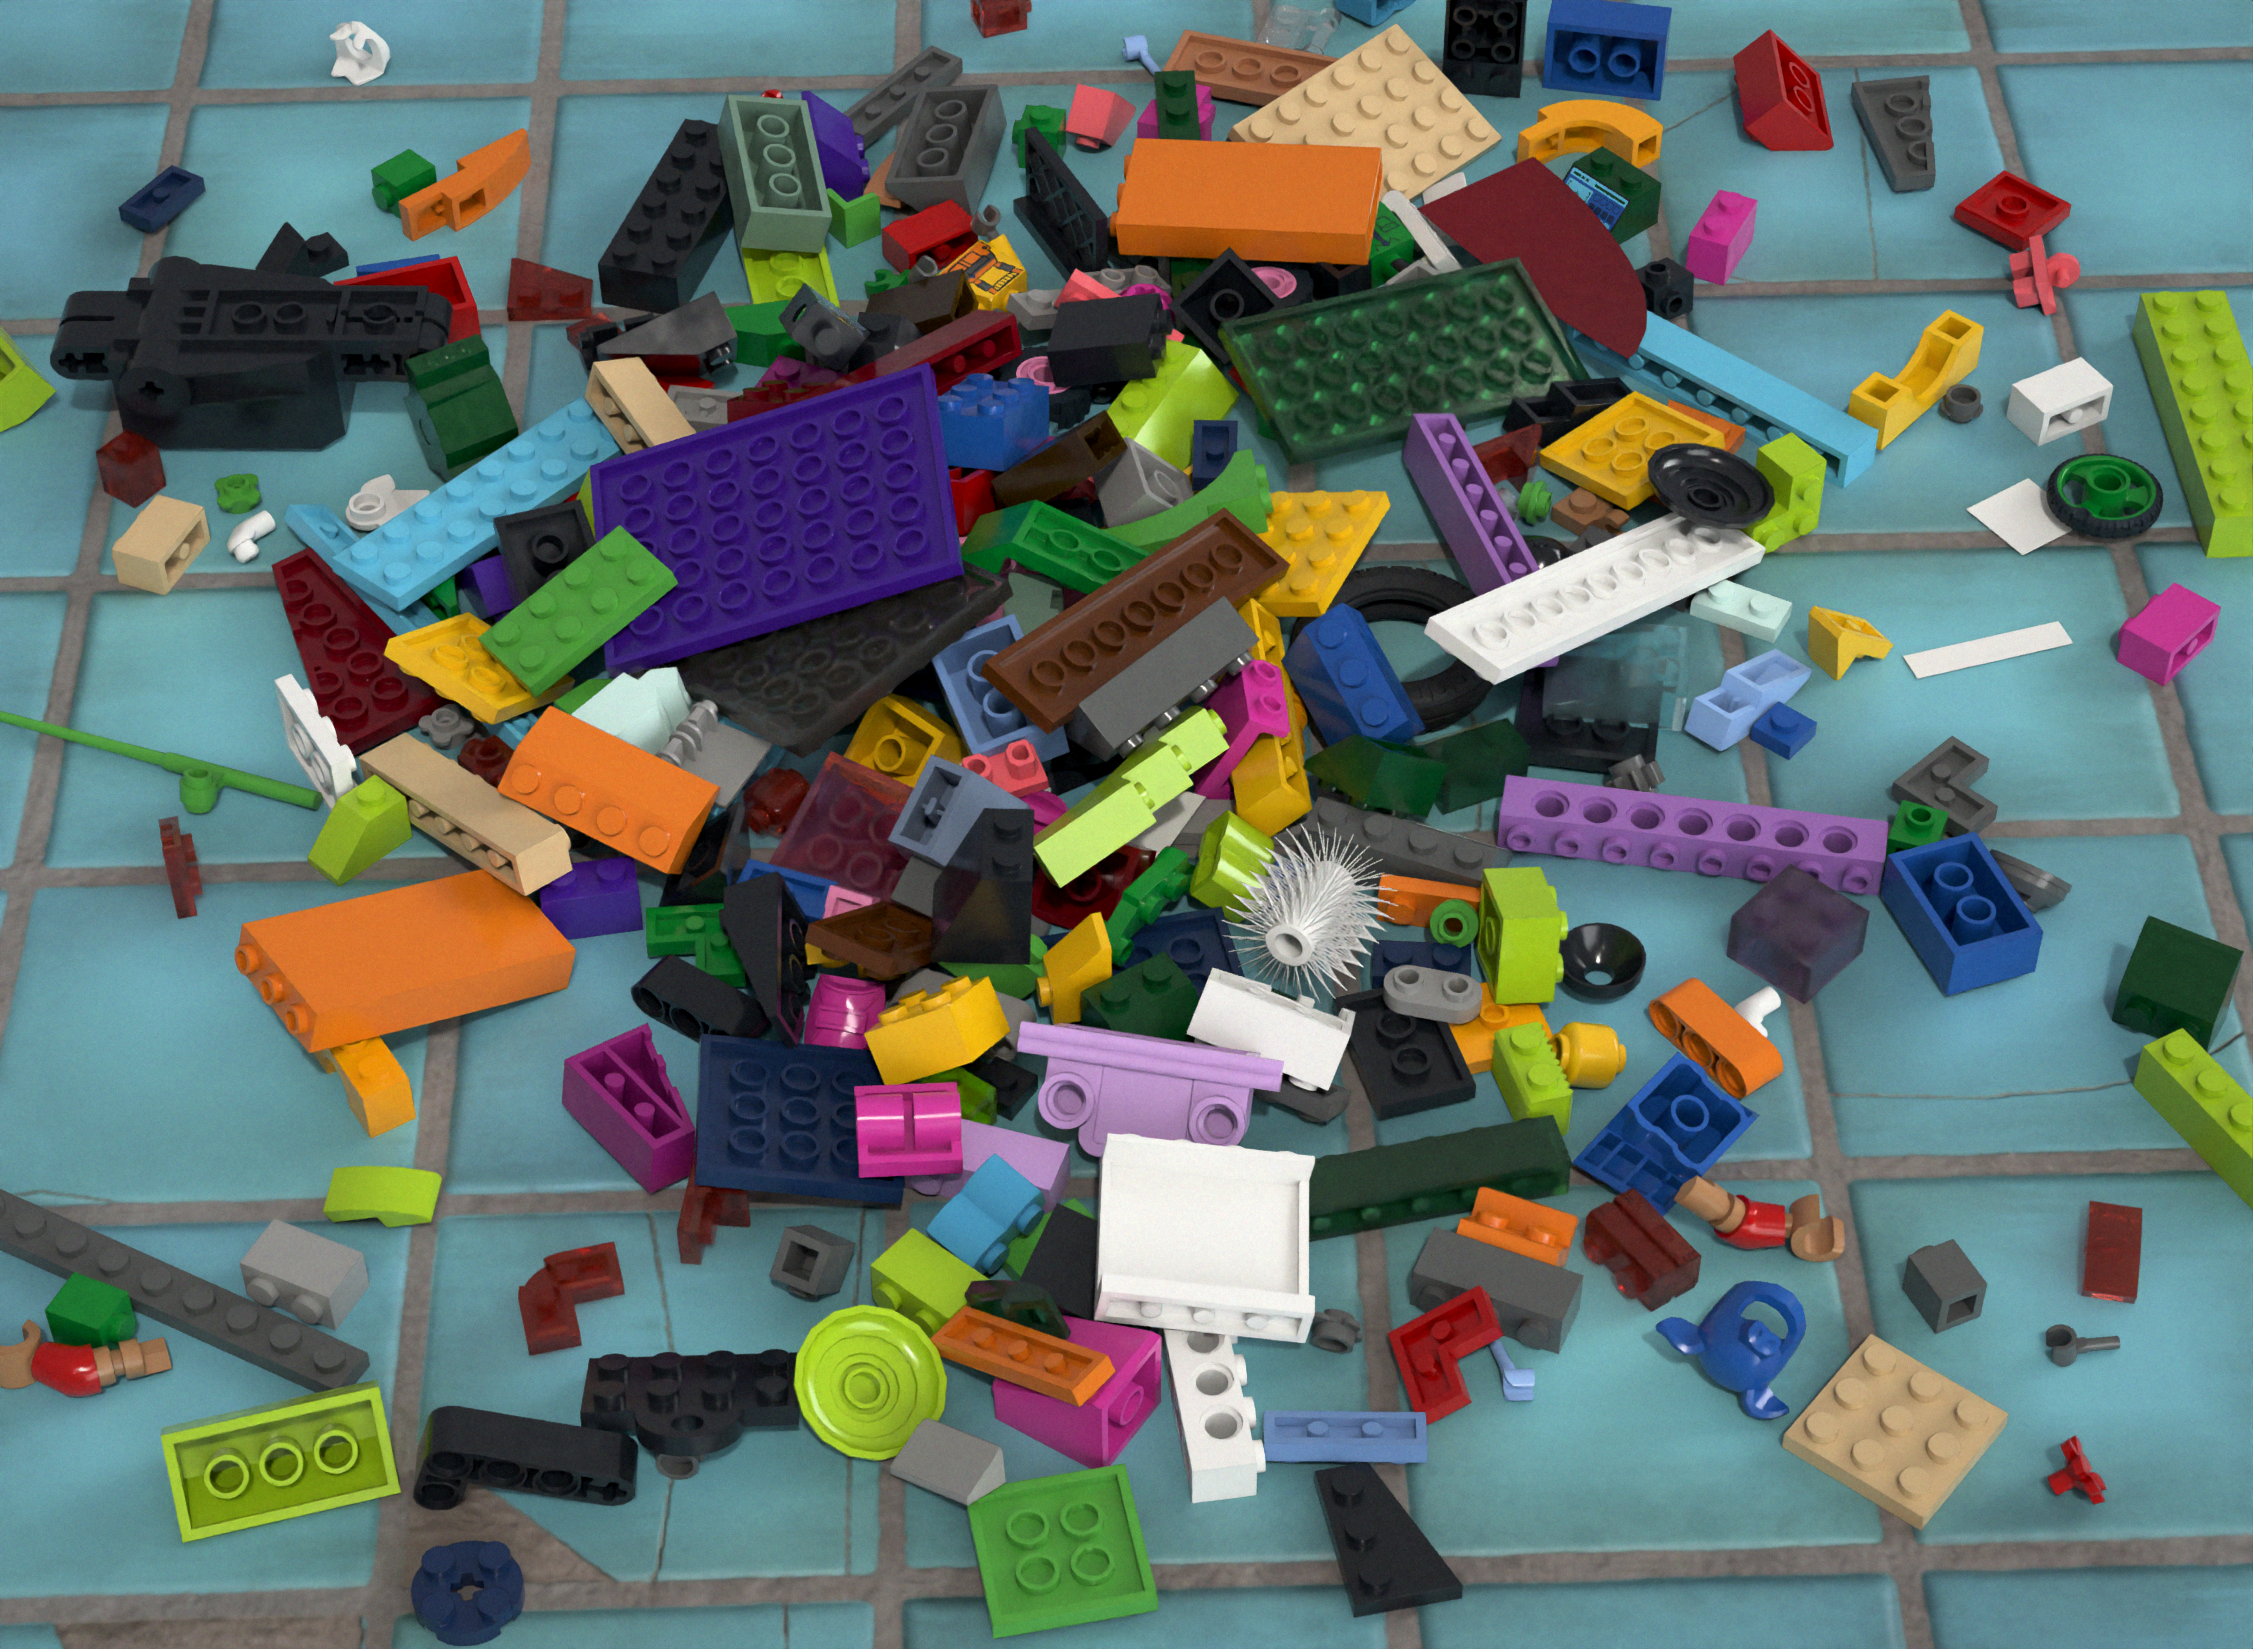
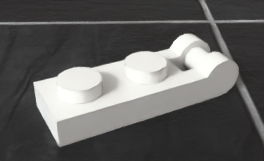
(1424, 235)

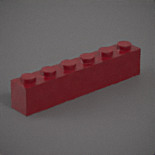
(953, 351)

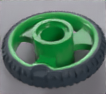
(2105, 495)

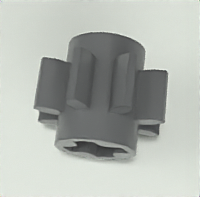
(1635, 775)

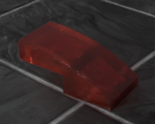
(2112, 1252)

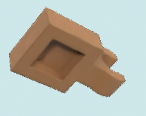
(1585, 508)

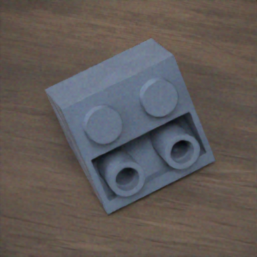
(944, 810)

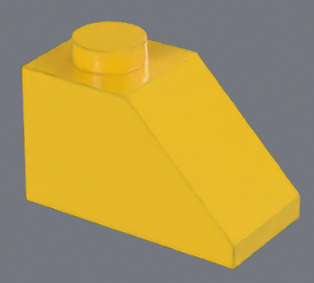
(1072, 966)

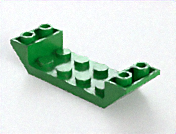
(1051, 544)

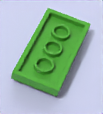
(577, 611)

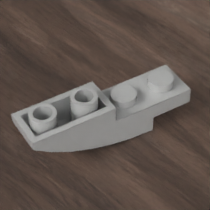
(1037, 308)

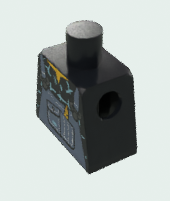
(823, 328)

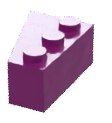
(631, 1107)

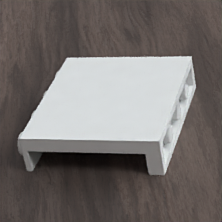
(1204, 1238)

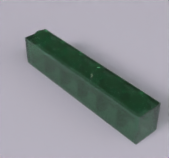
(1435, 1176)

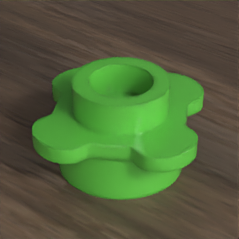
(238, 493)

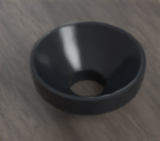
(1606, 950)

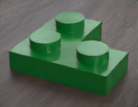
(697, 932)

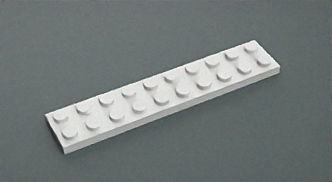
(1589, 595)

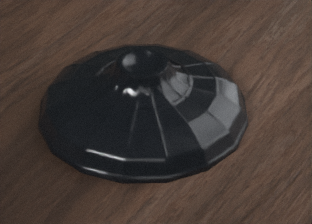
(1710, 486)

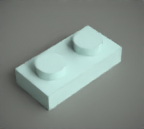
(1742, 609)

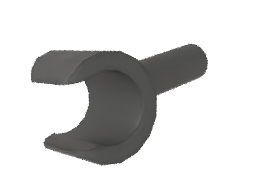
(2067, 1345)

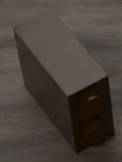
(928, 302)
(1060, 462)

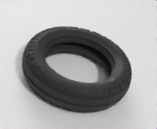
(1415, 596)

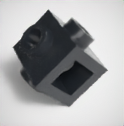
(1667, 288)

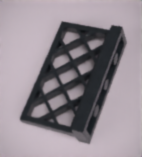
(1060, 211)

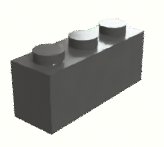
(1529, 1296)

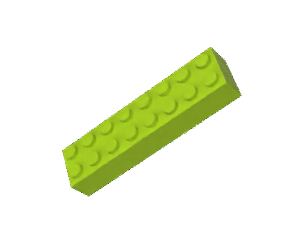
(2206, 409)

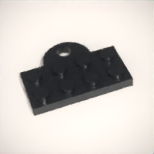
(690, 1400)

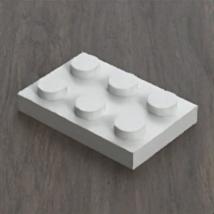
(314, 742)

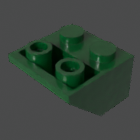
(1380, 775)

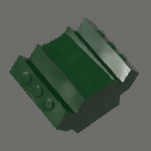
(458, 406)

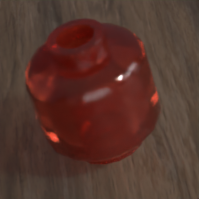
(775, 800)

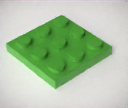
(1061, 1551)

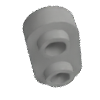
(1432, 994)

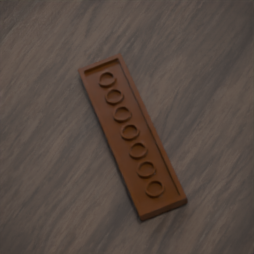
(1131, 615)

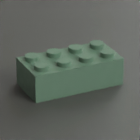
(773, 173)

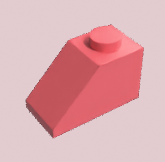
(1098, 117)

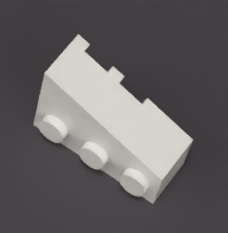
(1252, 1018)

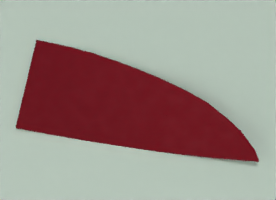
(1559, 242)

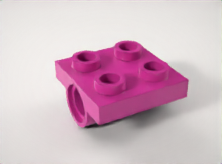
(908, 1129)

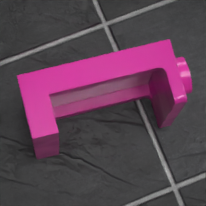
(1247, 706)

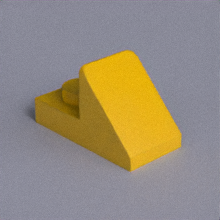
(1839, 638)

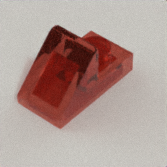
(1512, 456)
(701, 1213)

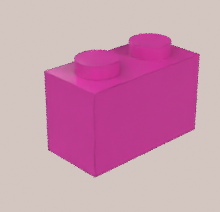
(1721, 237)
(2167, 633)

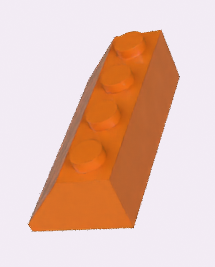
(609, 790)

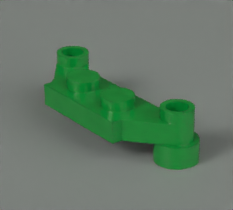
(1146, 897)

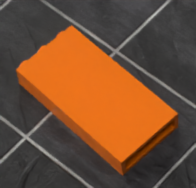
(1248, 197)
(402, 958)

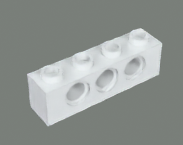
(1208, 1406)

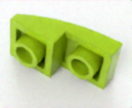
(390, 1193)

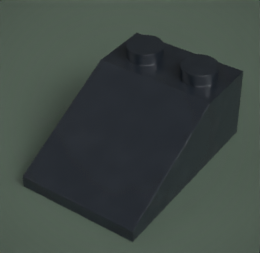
(681, 342)
(540, 545)

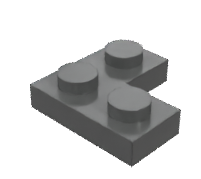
(1943, 783)

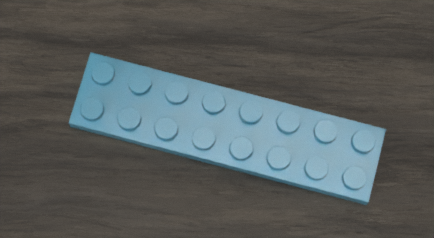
(456, 520)

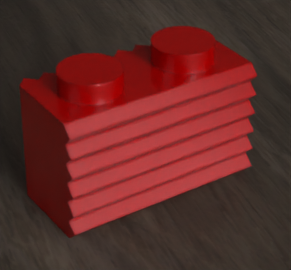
(936, 232)

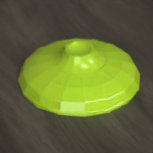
(868, 1381)

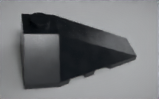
(769, 939)

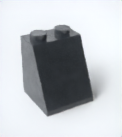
(987, 893)

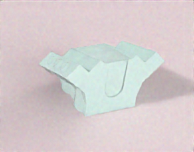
(640, 709)

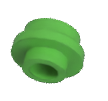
(1534, 501)
(1454, 909)

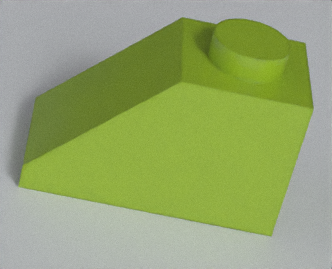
(361, 830)

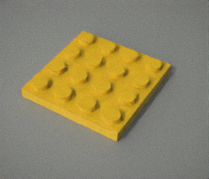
(1321, 541)

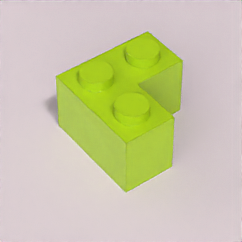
(1798, 485)

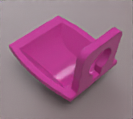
(843, 1011)

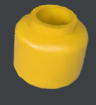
(1589, 1054)

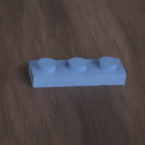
(1345, 1436)

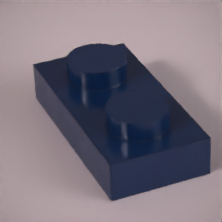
(162, 199)
(1212, 450)
(1431, 955)

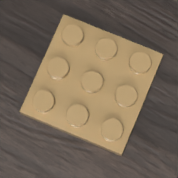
(1895, 1431)

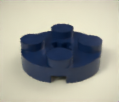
(461, 1565)

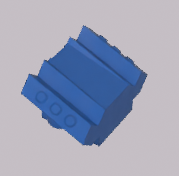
(1666, 1134)

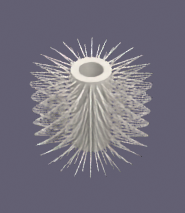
(1310, 913)

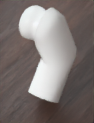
(244, 534)
(1758, 1006)

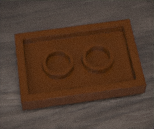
(877, 937)

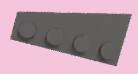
(1900, 128)

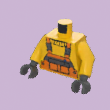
(989, 267)

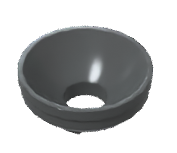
(2033, 885)

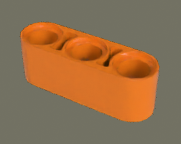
(1716, 1038)

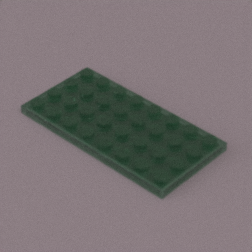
(1366, 361)

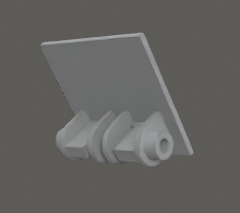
(715, 751)

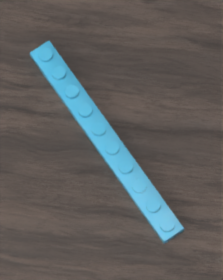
(328, 537)

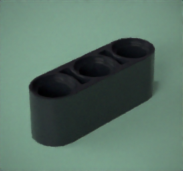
(698, 1002)

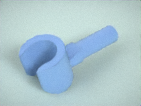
(1137, 48)
(1515, 1382)

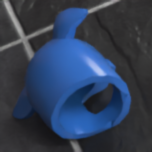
(1741, 1350)

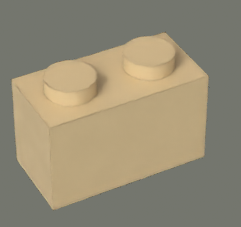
(160, 544)

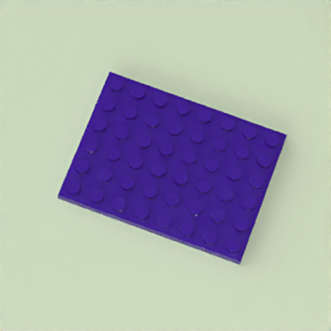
(784, 516)

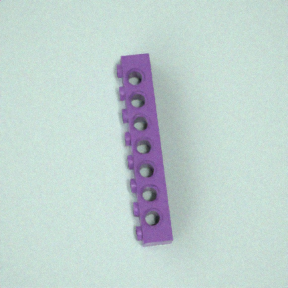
(1690, 834)

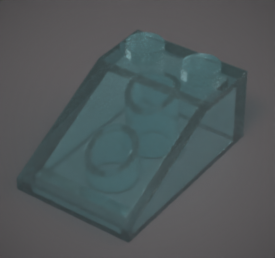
(1625, 676)

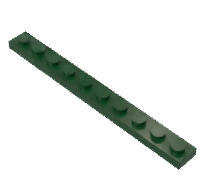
(1180, 121)

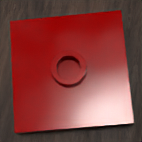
(2012, 210)

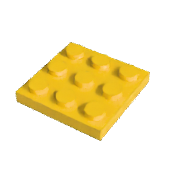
(1614, 447)
(462, 671)

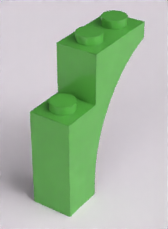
(1239, 488)

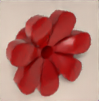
(2077, 1473)

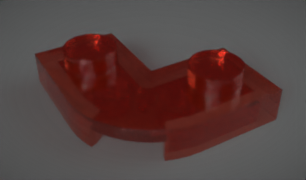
(566, 1280)

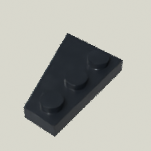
(1379, 1546)

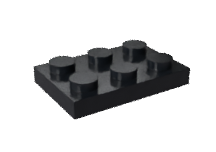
(1404, 1058)

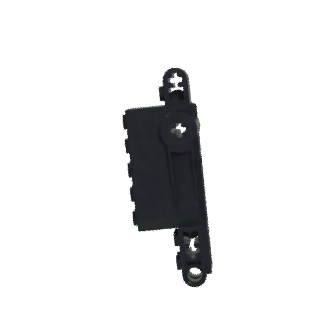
(243, 351)

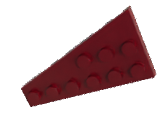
(343, 656)

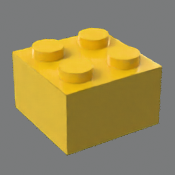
(936, 1030)

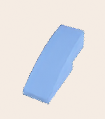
(1744, 696)

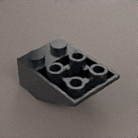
(1485, 46)

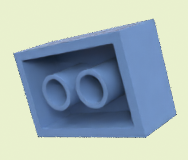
(978, 709)

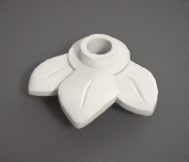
(380, 503)

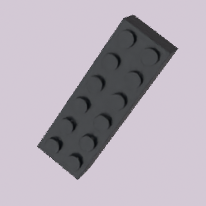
(671, 227)

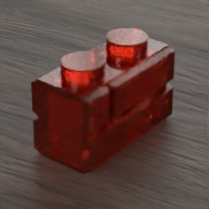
(1641, 1250)

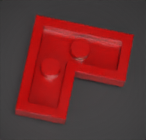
(1432, 1345)

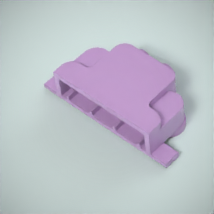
(1145, 1085)

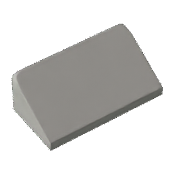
(950, 1462)

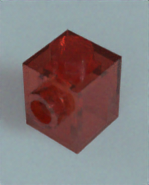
(131, 468)

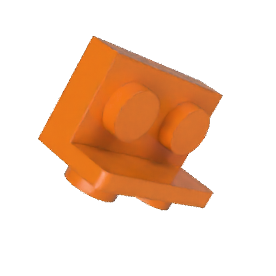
(1520, 1226)

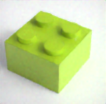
(1520, 935)

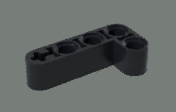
(520, 1456)

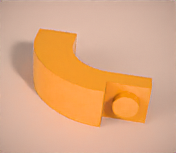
(1589, 125)

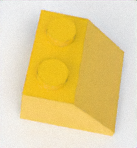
(900, 738)

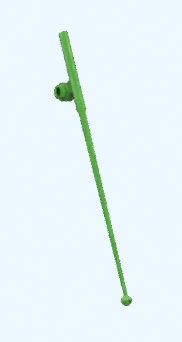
(201, 779)

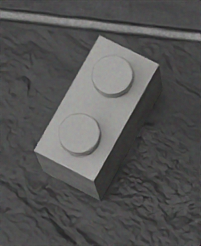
(304, 1274)

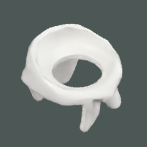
(354, 61)

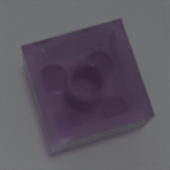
(1797, 933)

